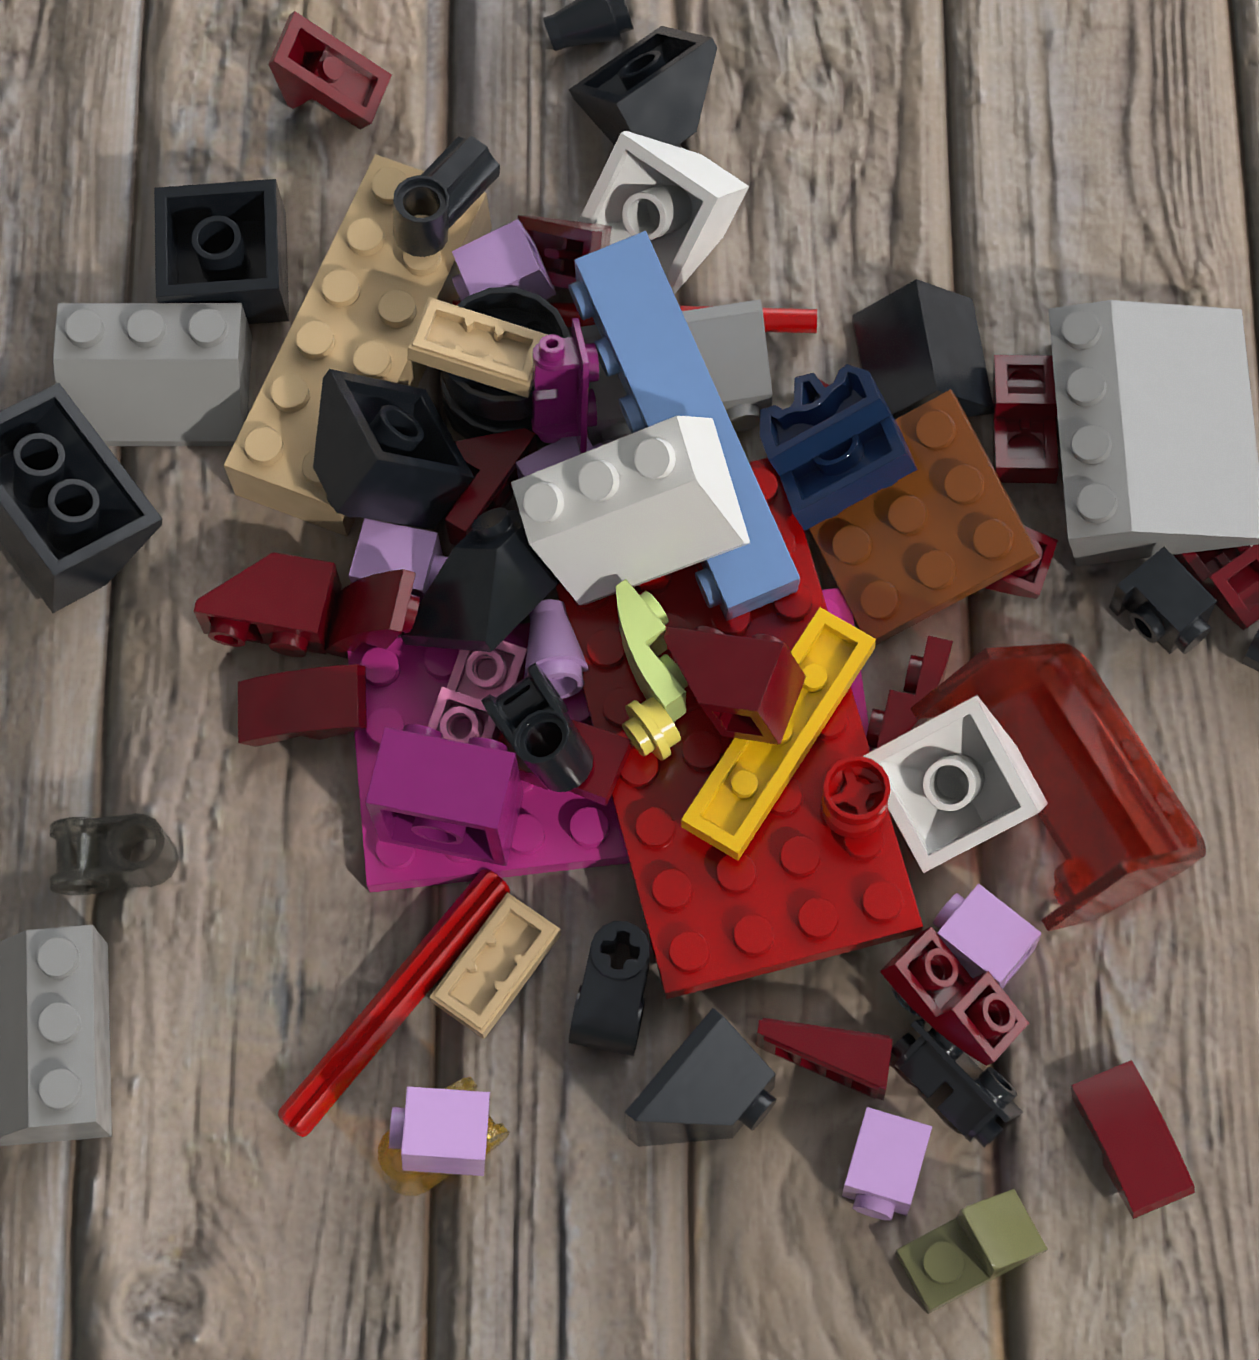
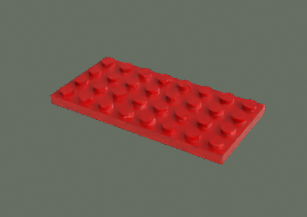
(798, 884)

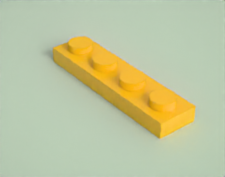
(756, 773)

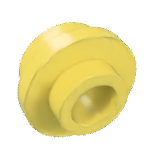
(650, 728)

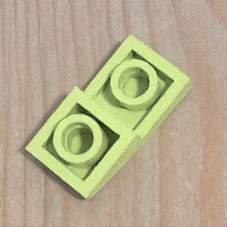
(642, 633)

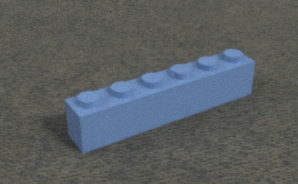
(665, 378)

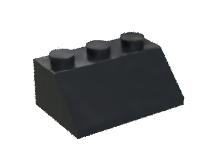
(66, 500)

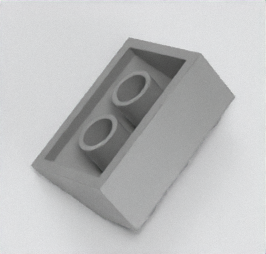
(734, 353)
(156, 370)
(54, 1036)

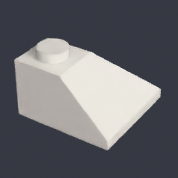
(669, 194)
(956, 783)

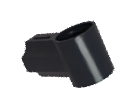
(442, 194)

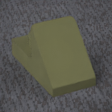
(970, 1250)

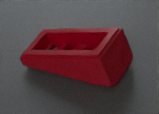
(841, 1055)

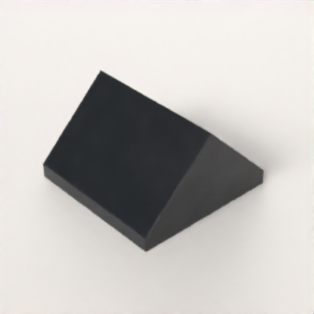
(921, 347)

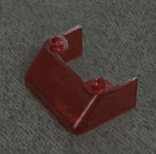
(1102, 787)

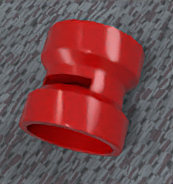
(855, 783)

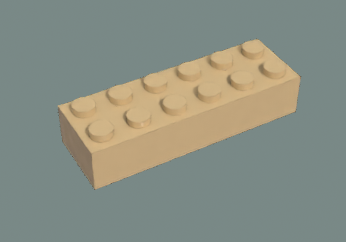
(350, 322)

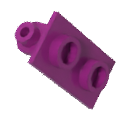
(561, 380)

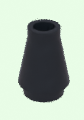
(588, 23)

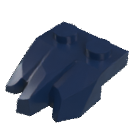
(834, 444)

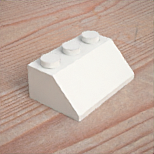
(633, 508)

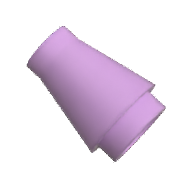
(555, 647)

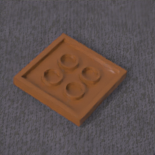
(928, 533)

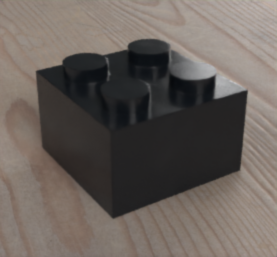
(223, 247)

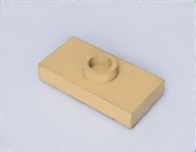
(475, 346)
(495, 965)

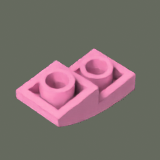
(475, 675)

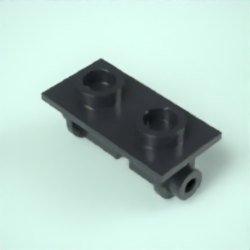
(977, 1093)

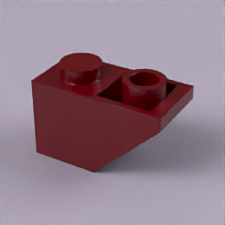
(274, 603)
(739, 681)

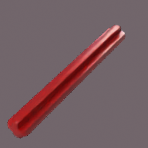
(392, 1004)

